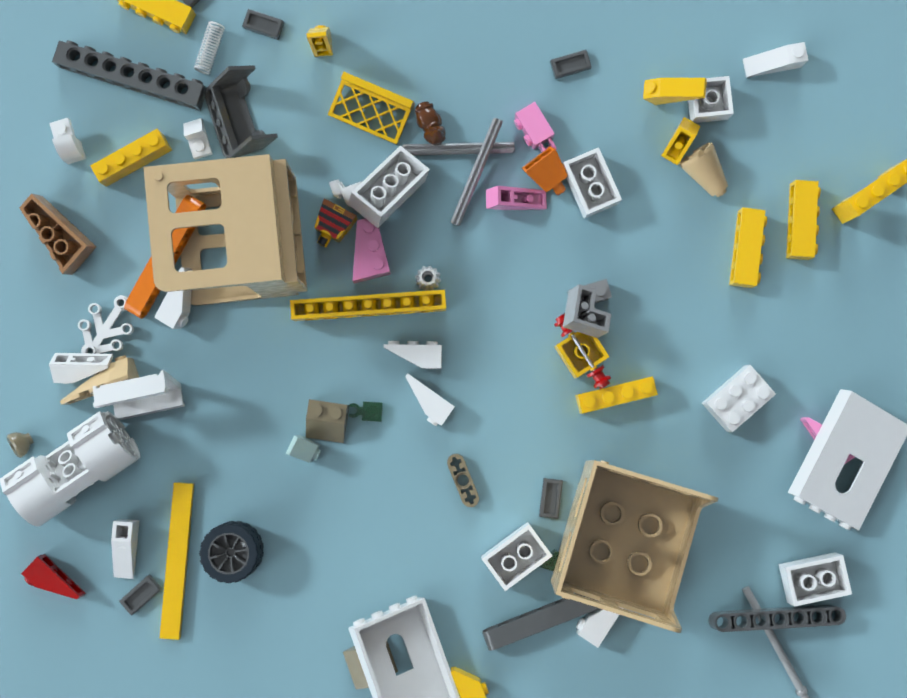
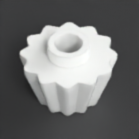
(423, 273)

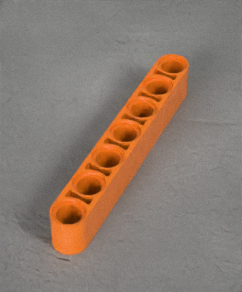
(145, 291)

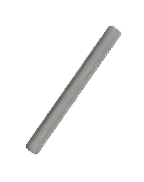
(457, 148)
(476, 171)

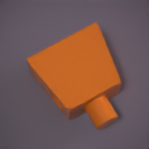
(547, 171)

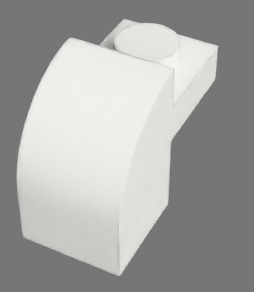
(65, 141)

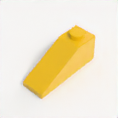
(320, 41)
(673, 90)

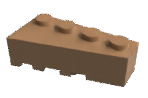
(60, 236)

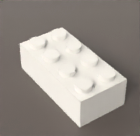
(388, 186)

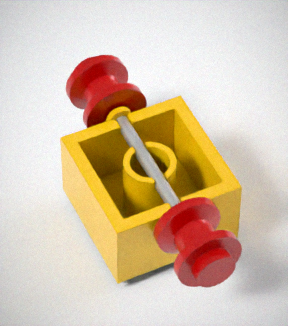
(582, 354)

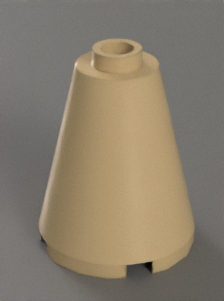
(706, 169)

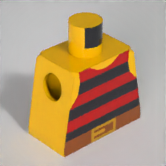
(333, 222)

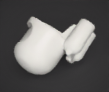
(340, 190)

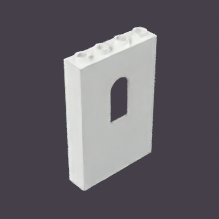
(855, 429)
(430, 670)

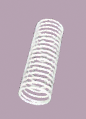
(207, 42)

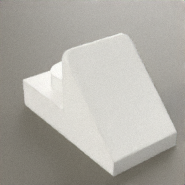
(197, 138)

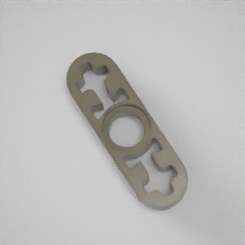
(472, 491)

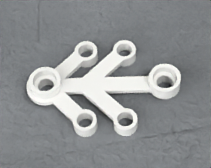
(104, 330)

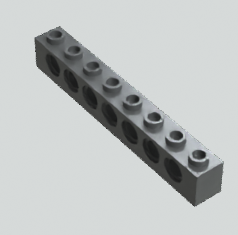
(68, 50)

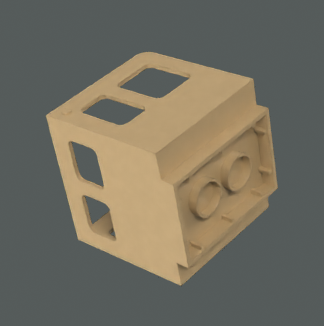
(258, 221)
(627, 543)

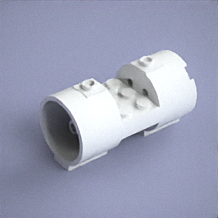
(51, 482)

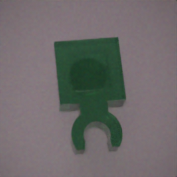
(370, 411)

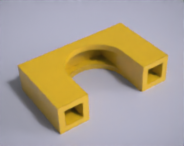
(873, 193)

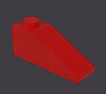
(48, 576)

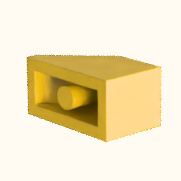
(681, 141)
(468, 684)

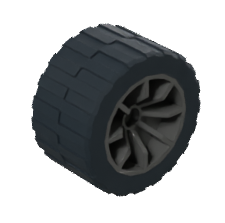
(231, 551)

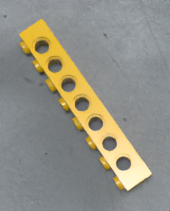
(368, 305)

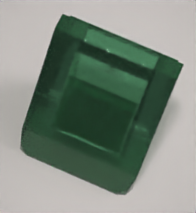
(551, 562)

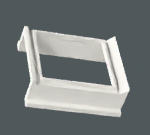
(140, 395)

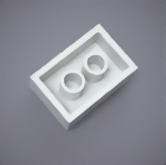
(591, 183)
(738, 398)
(516, 556)
(815, 579)

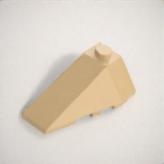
(118, 371)

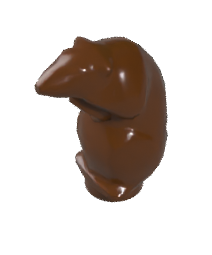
(430, 123)

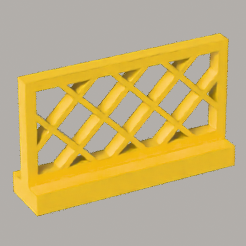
(377, 92)

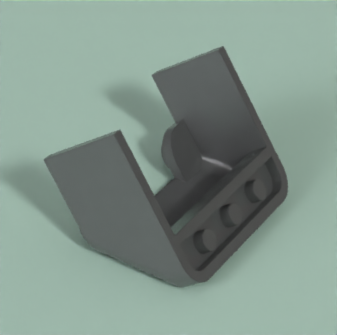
(231, 115)

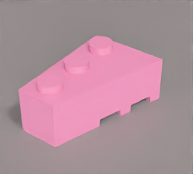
(369, 254)

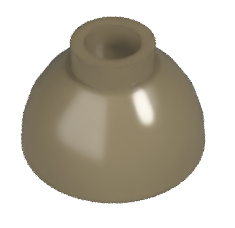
(19, 443)

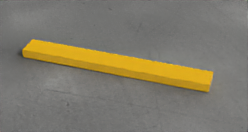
(177, 560)

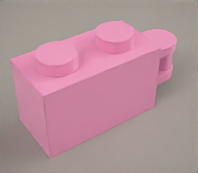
(535, 127)

